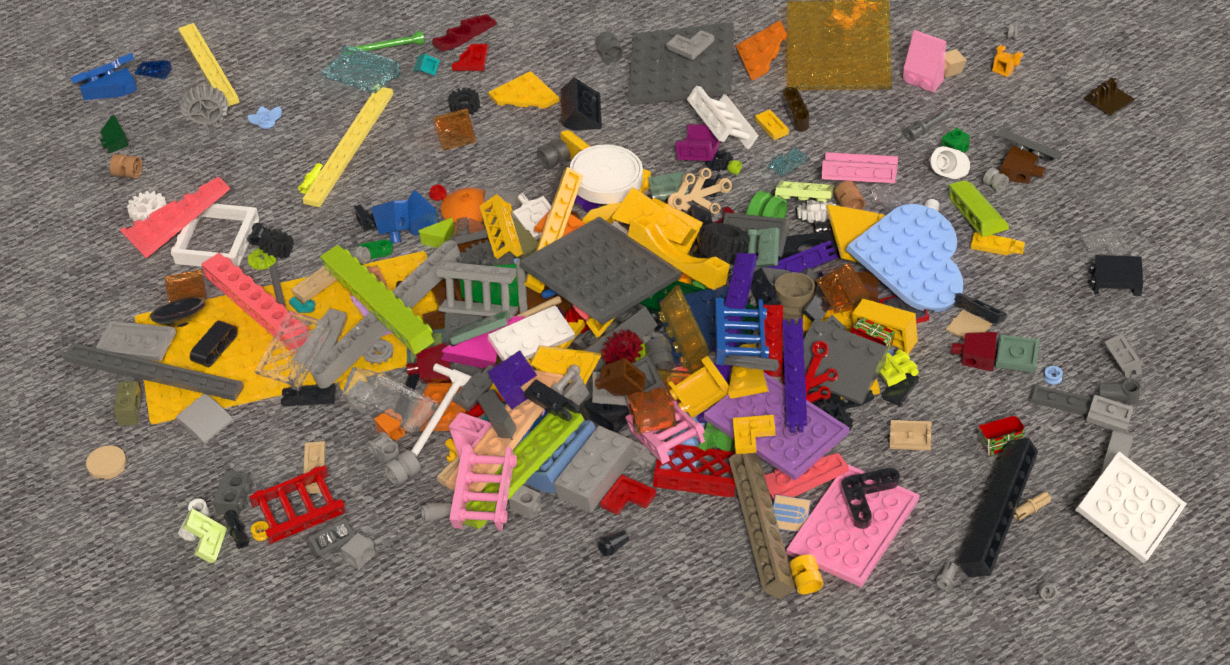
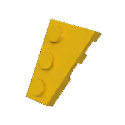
(560, 359)

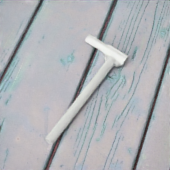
(459, 380)

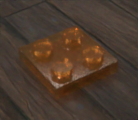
(185, 285)

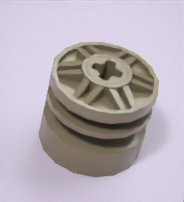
(794, 292)

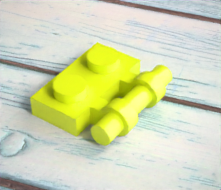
(894, 373)

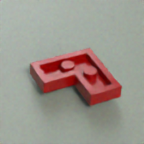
(627, 490)

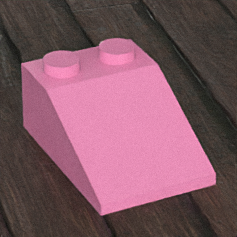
(925, 61)

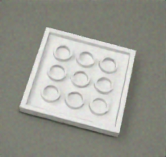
(1131, 507)

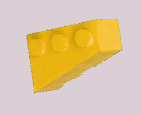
(898, 320)

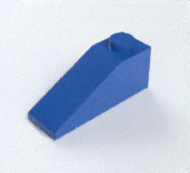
(109, 86)

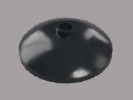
(178, 311)

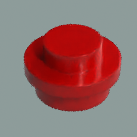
(437, 192)

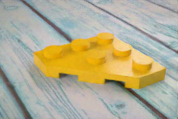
(524, 92)

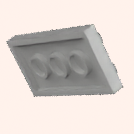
(137, 340)

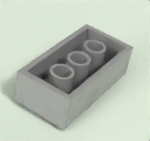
(594, 469)

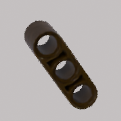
(796, 109)

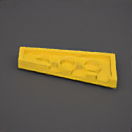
(747, 380)

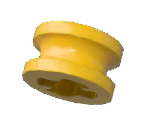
(258, 526)

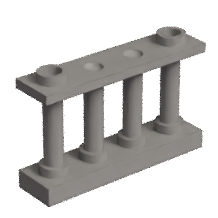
(481, 273)

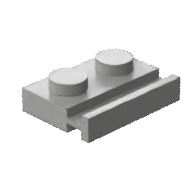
(1109, 414)

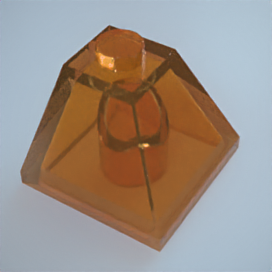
(454, 129)

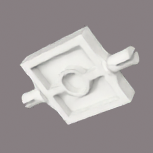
(531, 213)

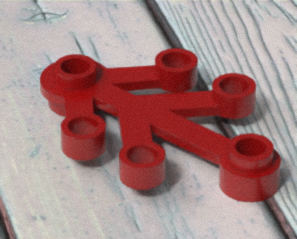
(809, 377)

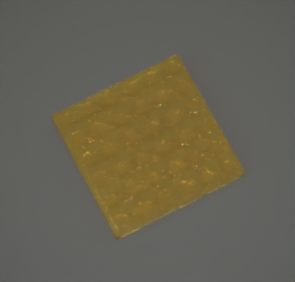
(839, 45)

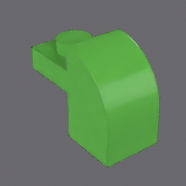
(715, 437)

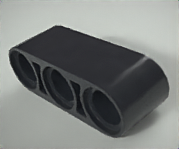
(213, 343)

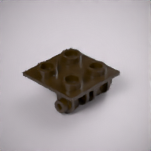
(1109, 97)

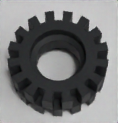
(463, 95)
(276, 243)

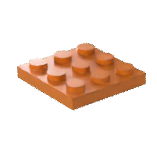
(437, 392)

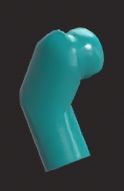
(308, 307)

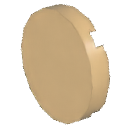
(106, 462)

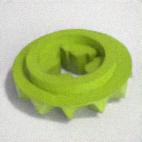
(257, 263)

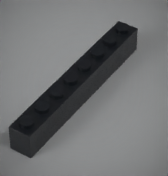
(998, 508)

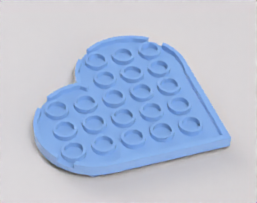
(913, 256)

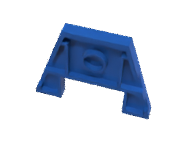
(102, 70)

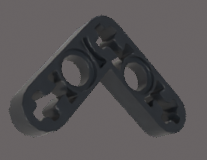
(858, 492)

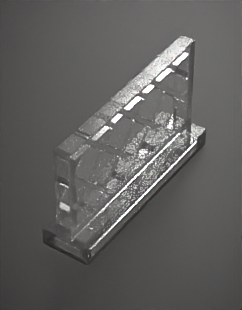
(309, 351)

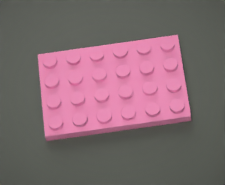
(839, 544)

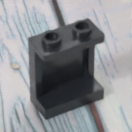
(1117, 272)

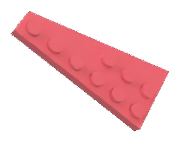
(173, 217)

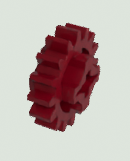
(622, 346)

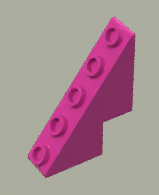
(475, 351)

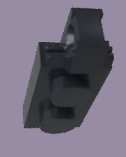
(979, 308)

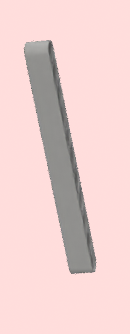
(370, 329)

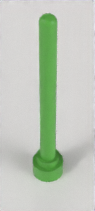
(417, 38)

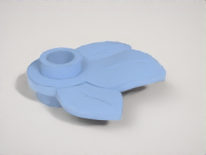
(265, 118)

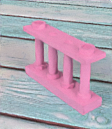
(860, 167)
(653, 441)
(466, 477)

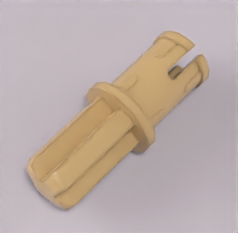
(1032, 505)

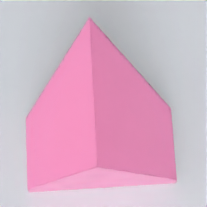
(467, 431)

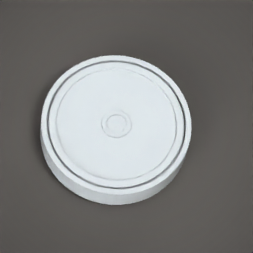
(607, 173)

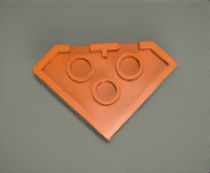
(761, 49)

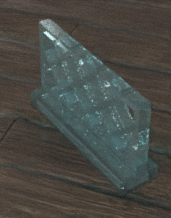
(366, 61)

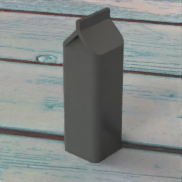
(497, 414)

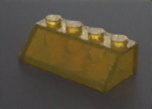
(683, 329)

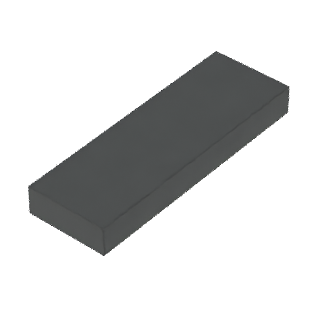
(1061, 400)

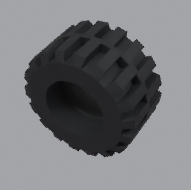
(723, 242)

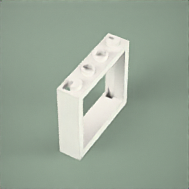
(195, 258)

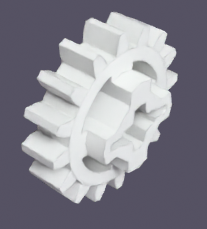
(145, 204)
(813, 211)

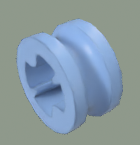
(1053, 370)

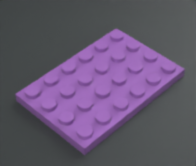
(786, 450)

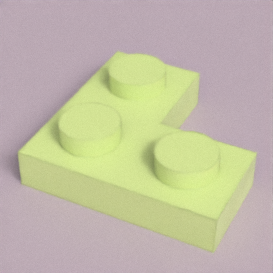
(209, 532)

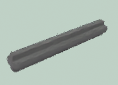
(748, 362)

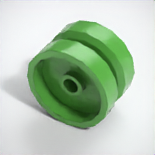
(765, 205)

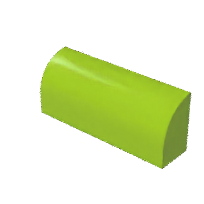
(976, 209)

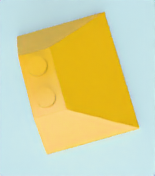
(849, 225)

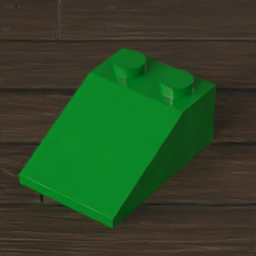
(495, 289)

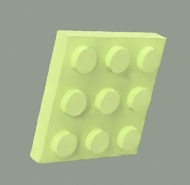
(804, 190)

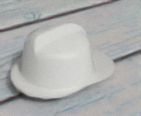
(952, 161)

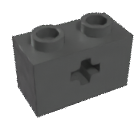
(329, 537)

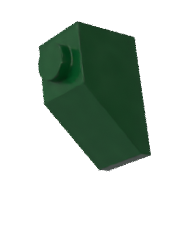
(113, 136)

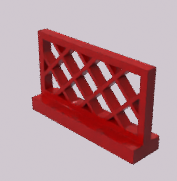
(695, 481)

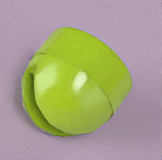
(734, 167)

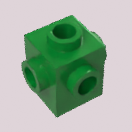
(956, 140)

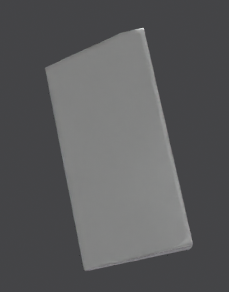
(508, 196)

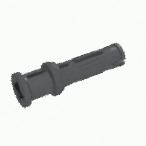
(921, 127)

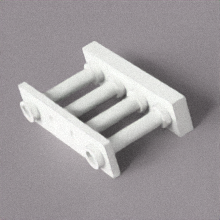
(722, 117)

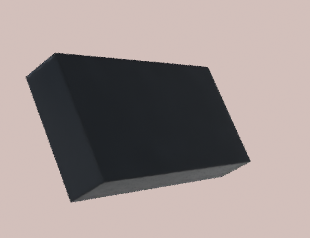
(899, 392)

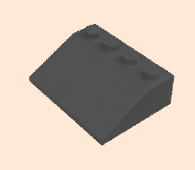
(636, 319)
(851, 355)

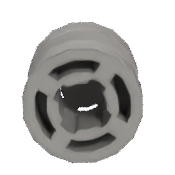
(995, 179)

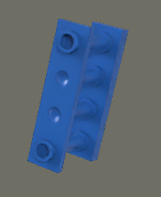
(723, 337)

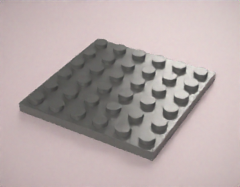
(668, 76)
(600, 270)

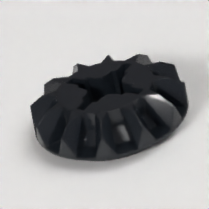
(717, 164)

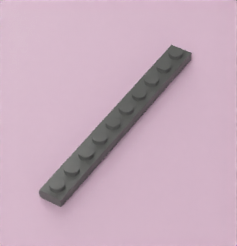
(153, 371)

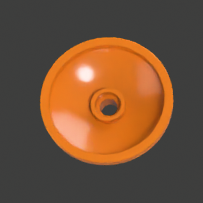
(463, 203)

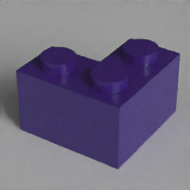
(510, 376)

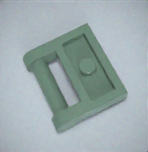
(768, 246)

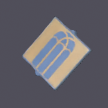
(791, 512)

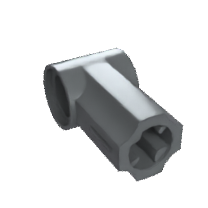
(1127, 391)

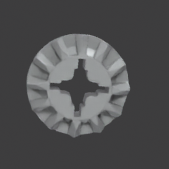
(380, 346)

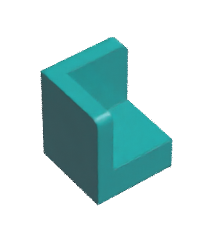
(426, 64)

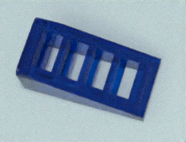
(158, 69)

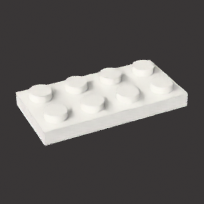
(526, 335)

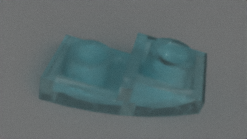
(784, 164)

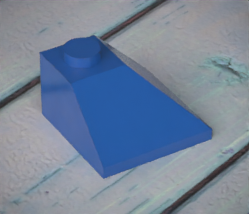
(420, 213)

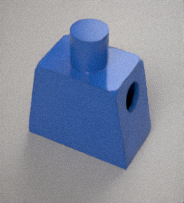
(392, 219)

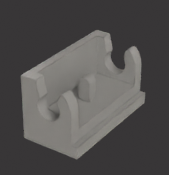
(1124, 355)

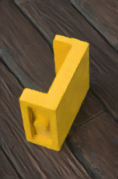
(700, 389)

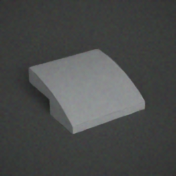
(204, 418)

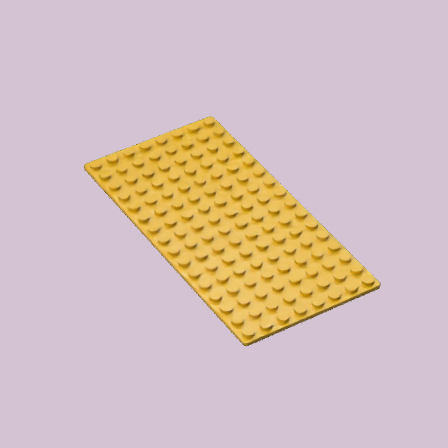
(252, 340)

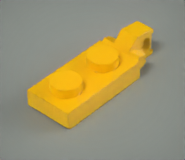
(997, 244)

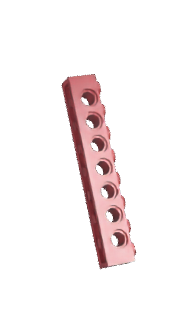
(250, 297)

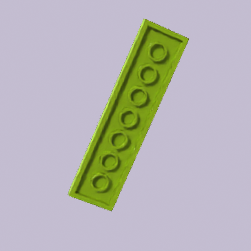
(530, 456)

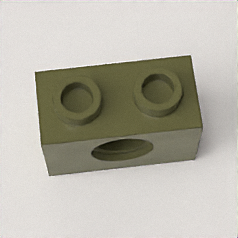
(128, 403)

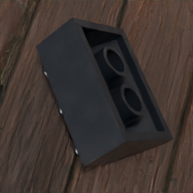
(580, 106)

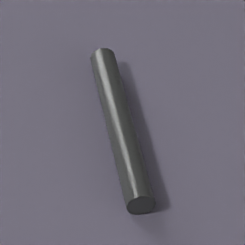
(276, 284)

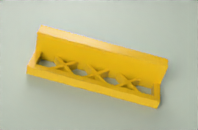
(504, 223)

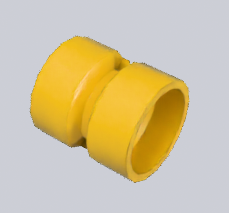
(806, 574)

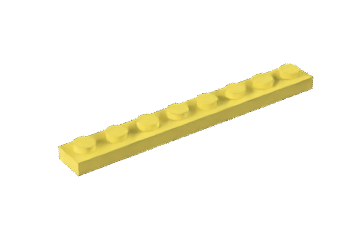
(207, 62)

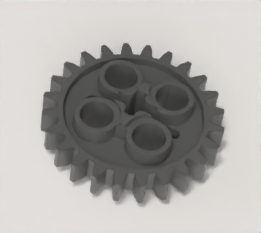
(483, 255)

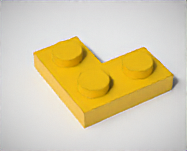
(750, 427)

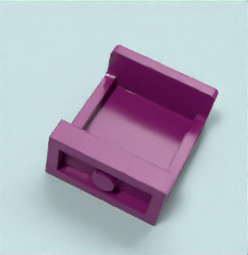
(698, 145)

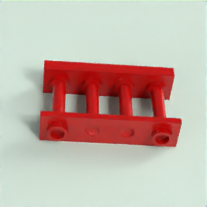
(297, 523)

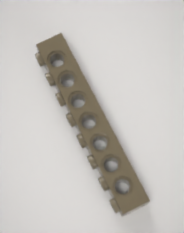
(762, 525)

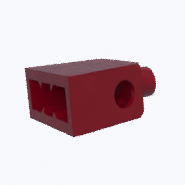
(977, 350)
(425, 363)

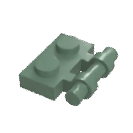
(664, 185)

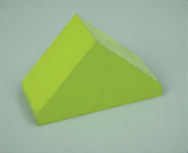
(437, 233)

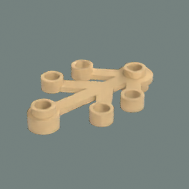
(697, 194)

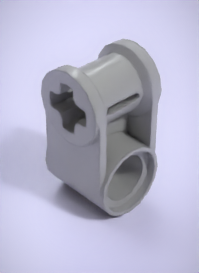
(383, 448)

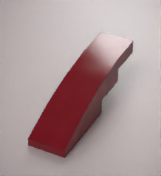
(467, 30)

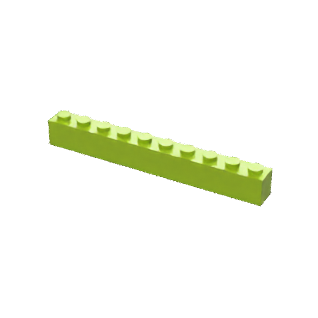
(378, 299)

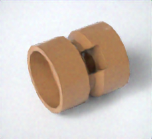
(126, 166)
(849, 195)

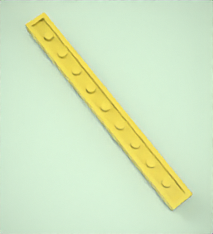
(347, 147)

